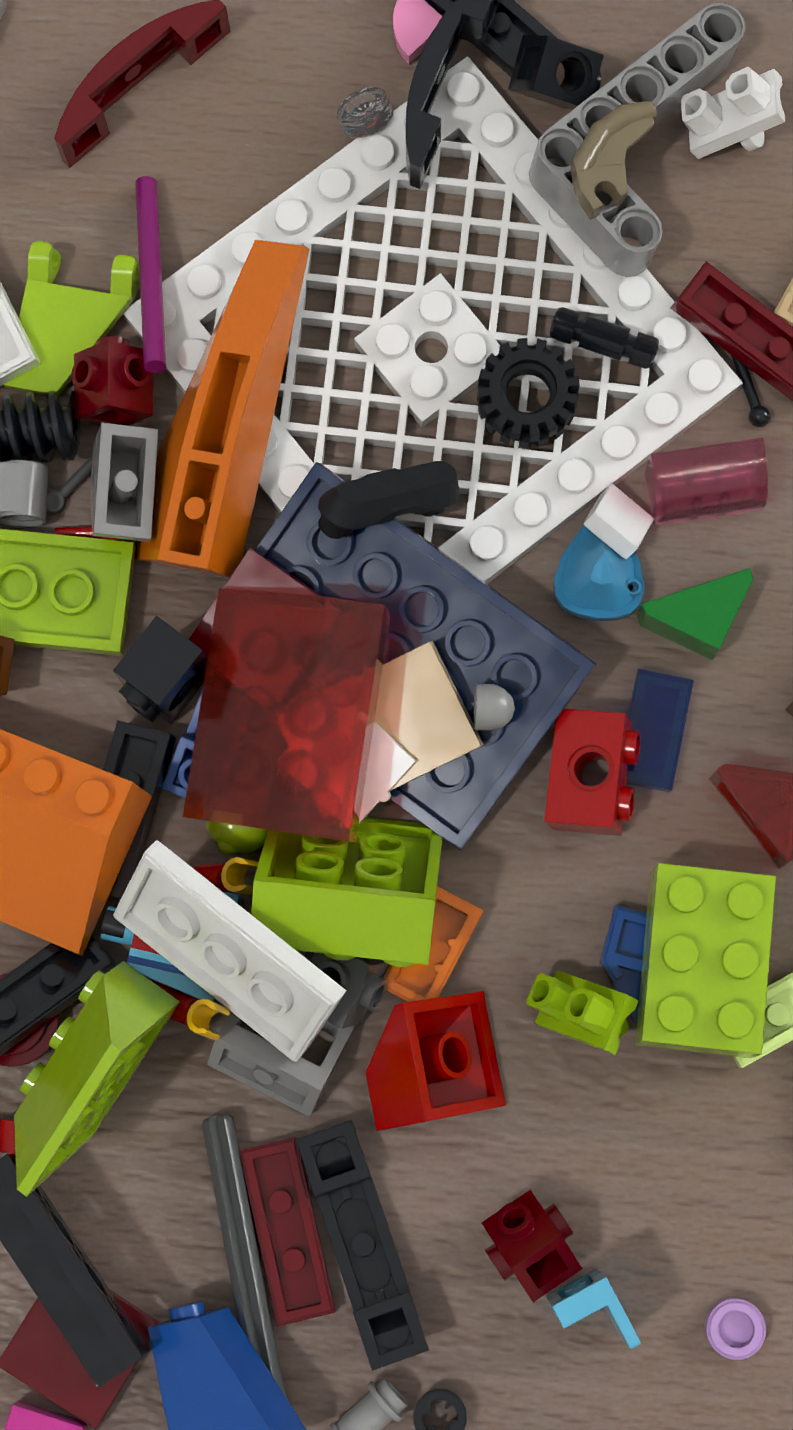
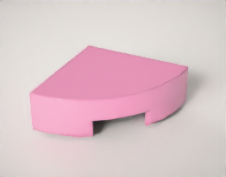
(413, 26)

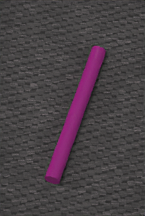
(150, 275)

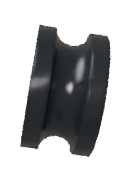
(424, 1407)

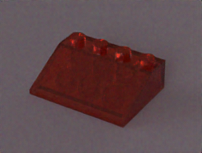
(287, 713)

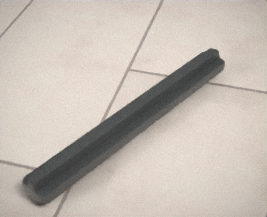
(240, 1240)

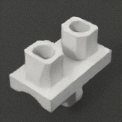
(735, 114)

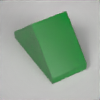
(698, 615)

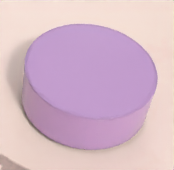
(735, 1328)

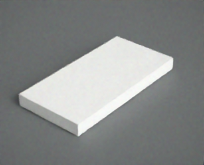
(227, 951)

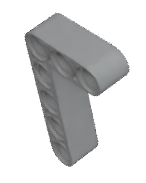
(648, 80)

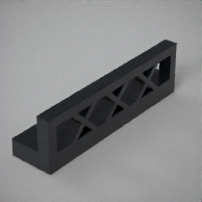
(66, 1280)

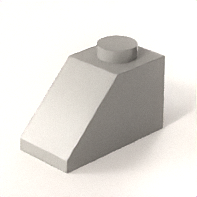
(123, 482)

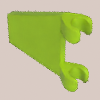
(67, 318)

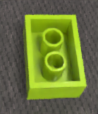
(705, 961)

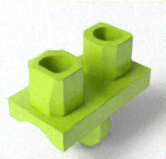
(581, 1010)

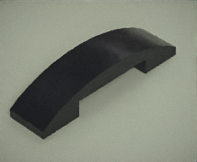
(464, 21)
(363, 1245)

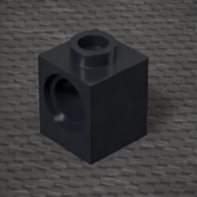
(537, 68)

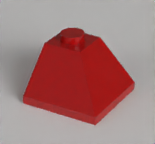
(434, 1062)

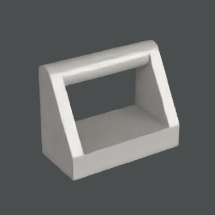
(272, 1072)

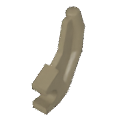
(602, 155)

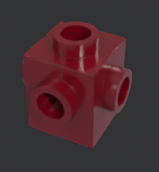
(112, 383)
(525, 1235)

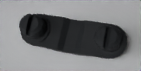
(385, 495)

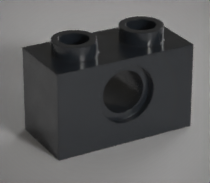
(161, 672)

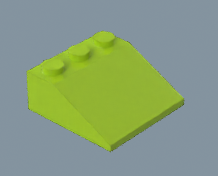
(352, 896)
(87, 1070)

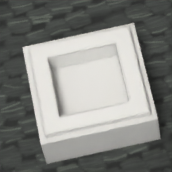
(618, 521)

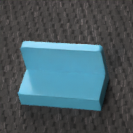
(588, 1296)

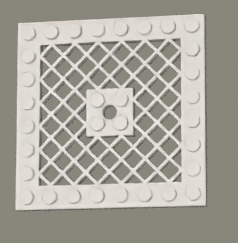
(689, 368)

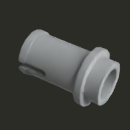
(374, 1409)

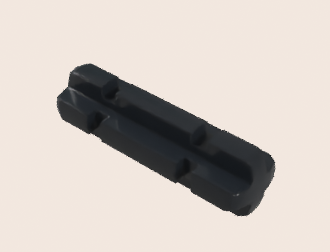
(604, 337)

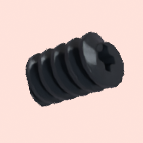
(38, 429)

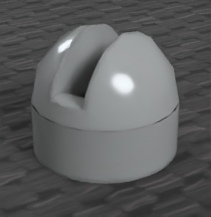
(492, 707)

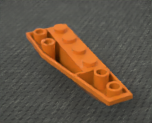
(223, 424)

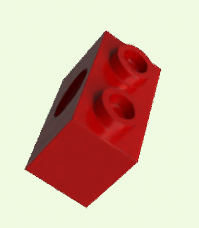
(578, 740)

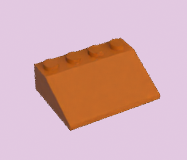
(61, 840)

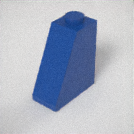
(214, 1374)

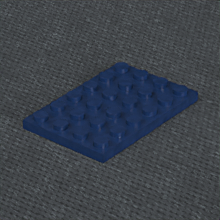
(473, 628)

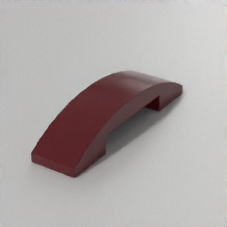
(186, 30)

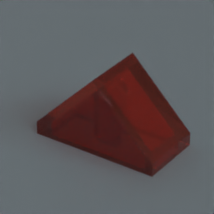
(763, 804)

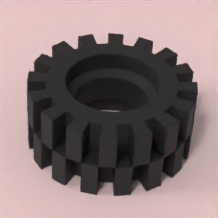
(535, 361)

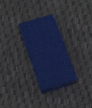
(659, 713)

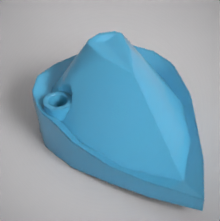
(596, 579)

